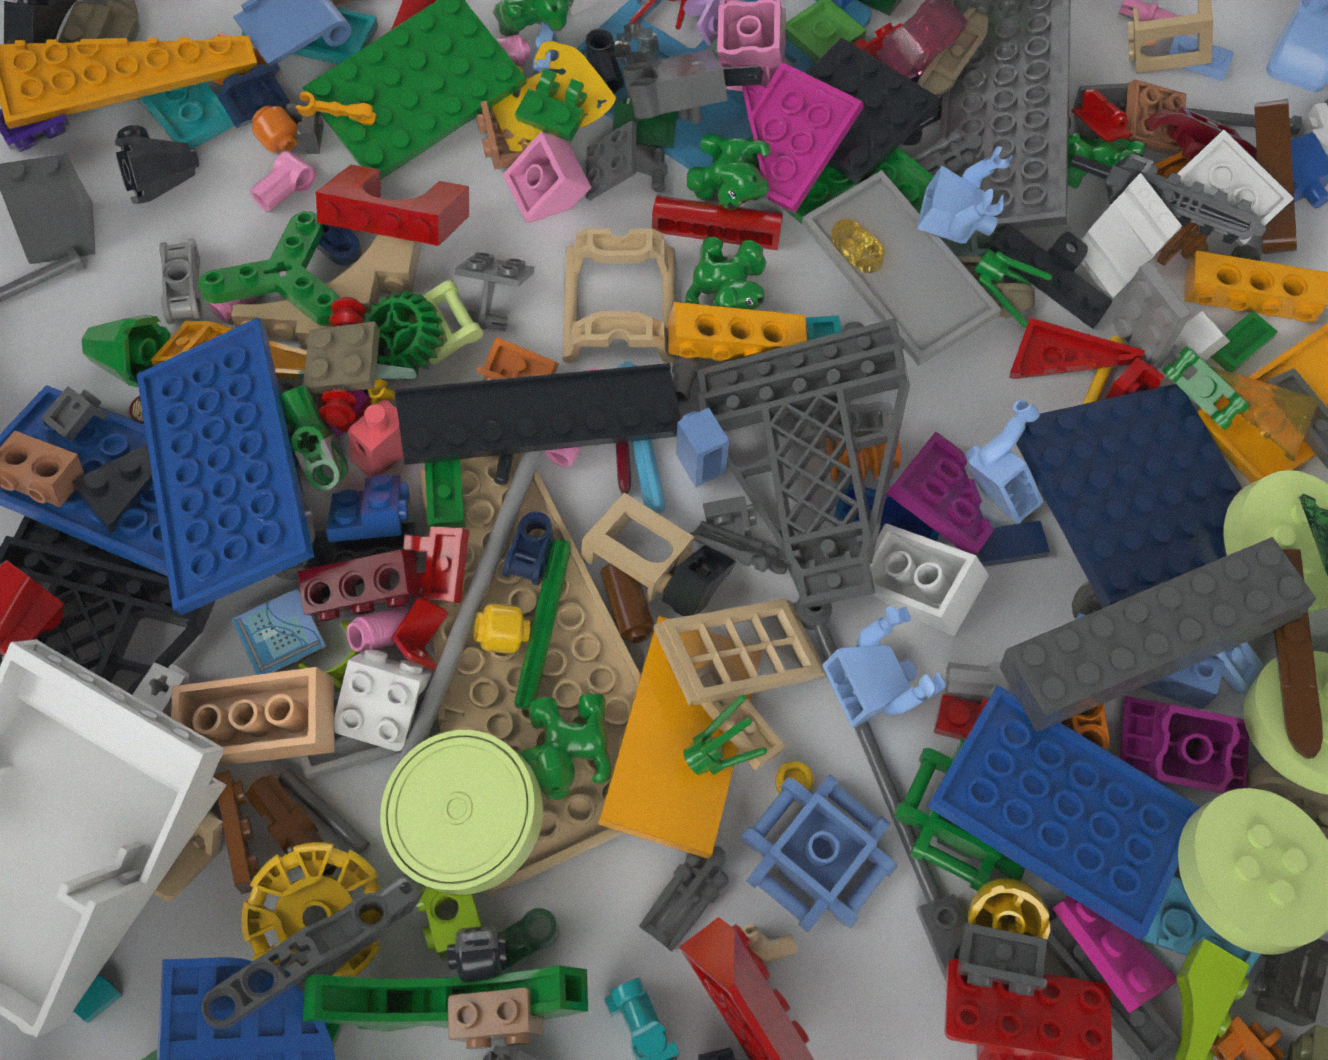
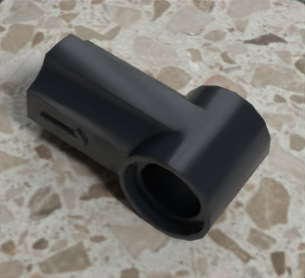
(603, 58)

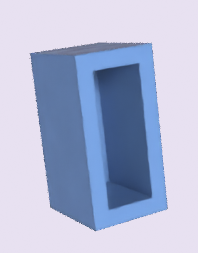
(701, 446)

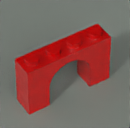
(355, 203)

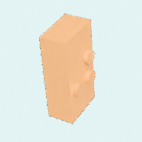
(261, 714)

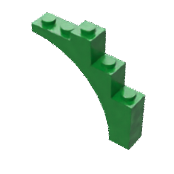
(411, 1003)

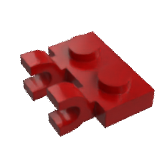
(444, 562)

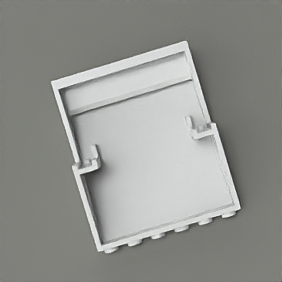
(89, 824)

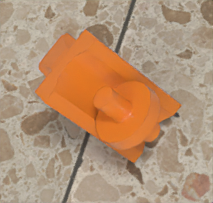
(1248, 1042)

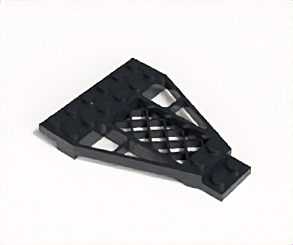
(87, 573)

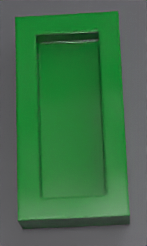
(1245, 341)

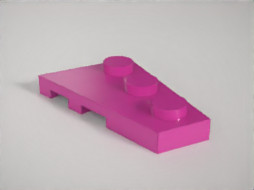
(1118, 956)

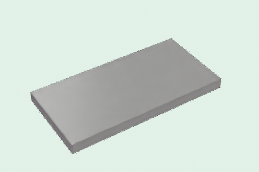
(920, 276)

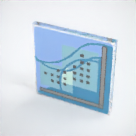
(278, 633)

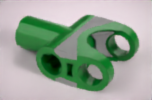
(307, 422)

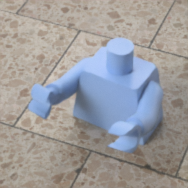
(957, 205)
(1003, 474)
(872, 679)

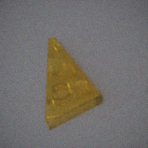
(1275, 411)

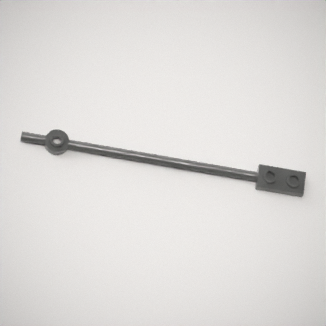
(940, 916)

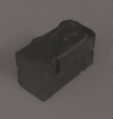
(1293, 983)

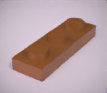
(237, 832)

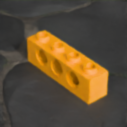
(1256, 286)
(722, 327)

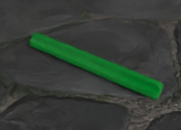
(542, 624)

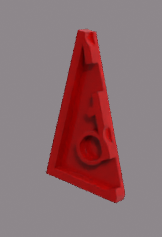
(1057, 350)

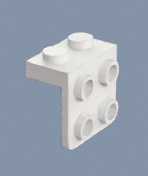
(379, 699)

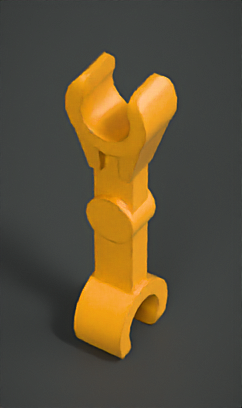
(359, 112)

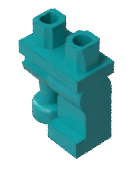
(647, 1032)

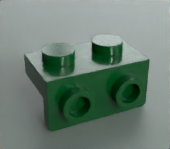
(652, 131)

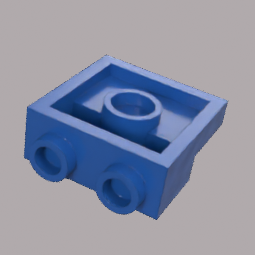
(370, 512)

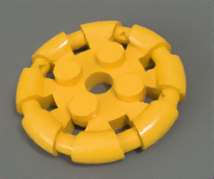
(305, 892)

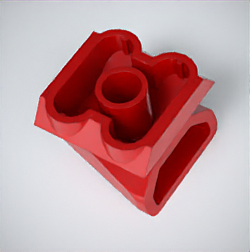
(24, 607)

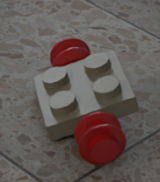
(342, 360)

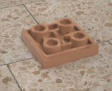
(1144, 101)

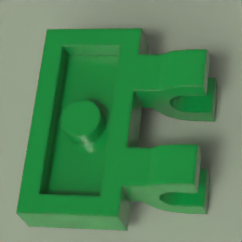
(549, 114)

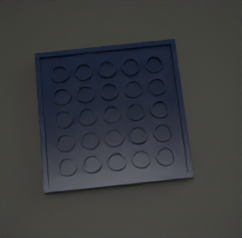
(1132, 487)

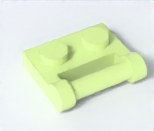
(469, 332)

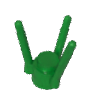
(993, 267)
(707, 750)

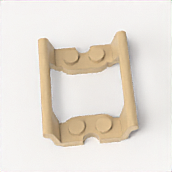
(606, 326)

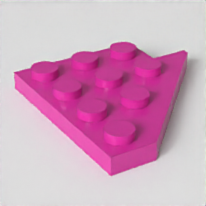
(804, 127)

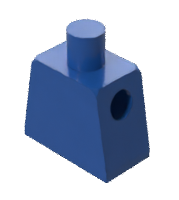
(1309, 170)

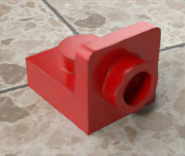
(1136, 377)
(957, 716)

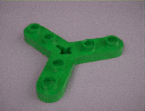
(263, 276)

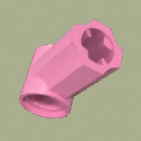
(288, 175)

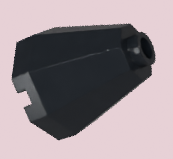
(154, 166)

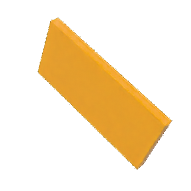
(1242, 441)
(651, 784)

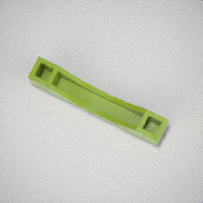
(1207, 989)

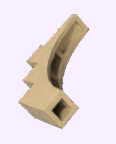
(385, 265)

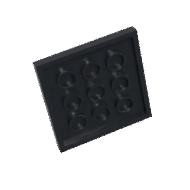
(890, 112)

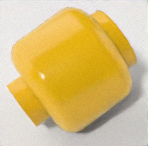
(501, 628)

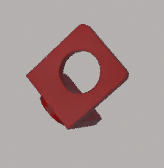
(418, 630)

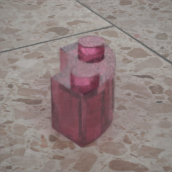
(922, 37)

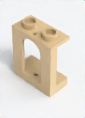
(1169, 27)
(601, 542)

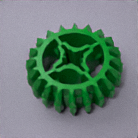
(408, 343)

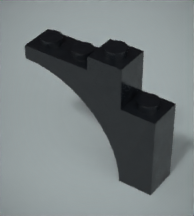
(34, 19)

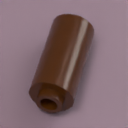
(627, 604)

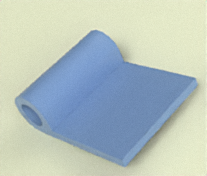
(286, 26)

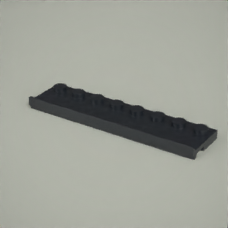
(536, 413)

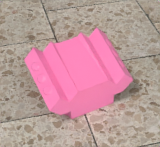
(752, 36)

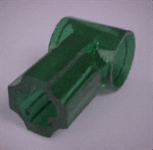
(519, 939)

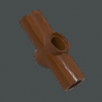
(284, 818)

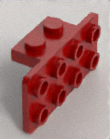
(1055, 1024)

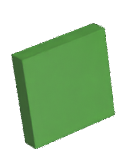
(821, 27)

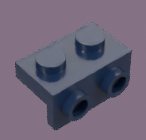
(250, 92)

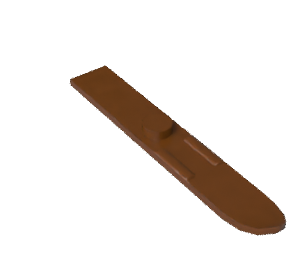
(1299, 679)

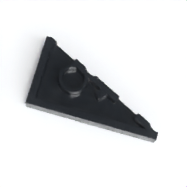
(116, 486)

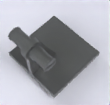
(618, 158)
(492, 271)

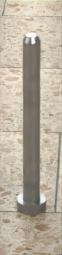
(43, 274)

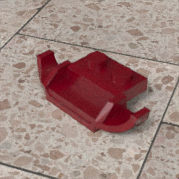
(1194, 131)

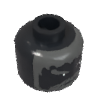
(477, 953)

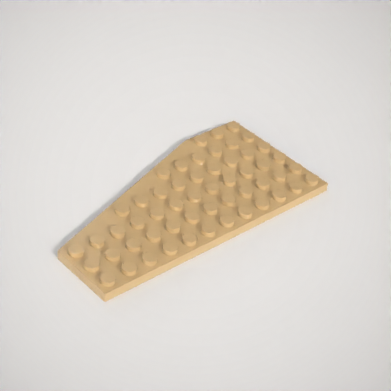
(581, 659)

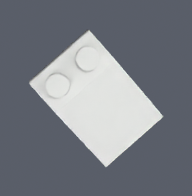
(926, 577)

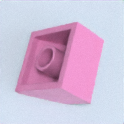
(546, 178)

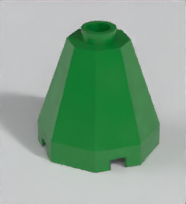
(125, 346)

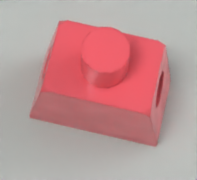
(376, 439)

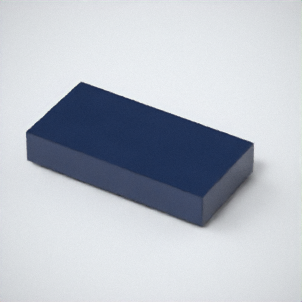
(1014, 544)

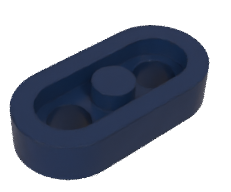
(339, 240)

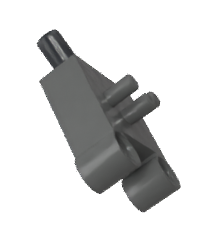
(683, 84)

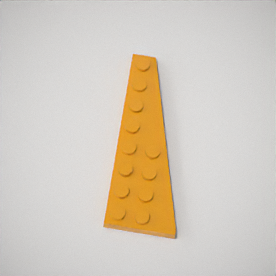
(75, 77)

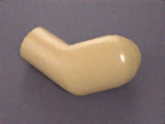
(769, 949)

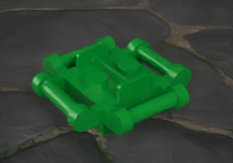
(947, 832)

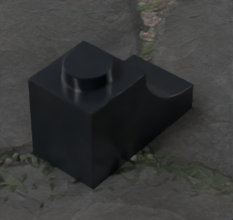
(697, 580)

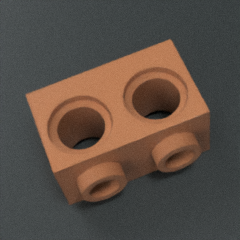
(38, 469)

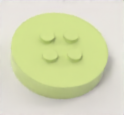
(1274, 510)
(1267, 729)
(461, 812)
(1256, 871)

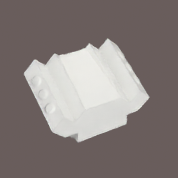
(1127, 236)

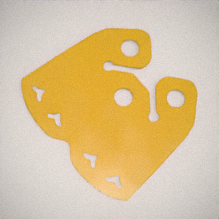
(576, 68)

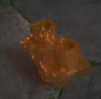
(1185, 239)

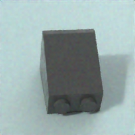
(48, 207)

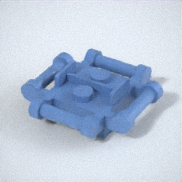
(819, 852)

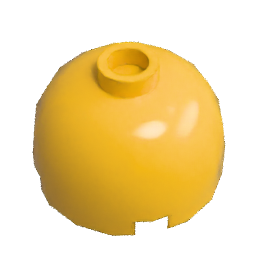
(1010, 907)

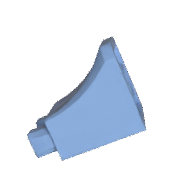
(1302, 47)

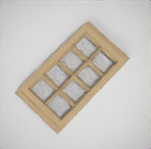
(738, 651)

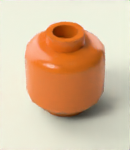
(274, 129)

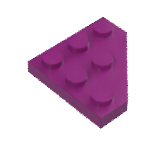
(943, 495)

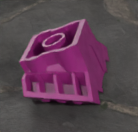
(1185, 745)

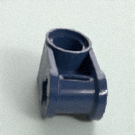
(529, 554)

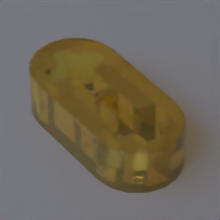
(861, 243)

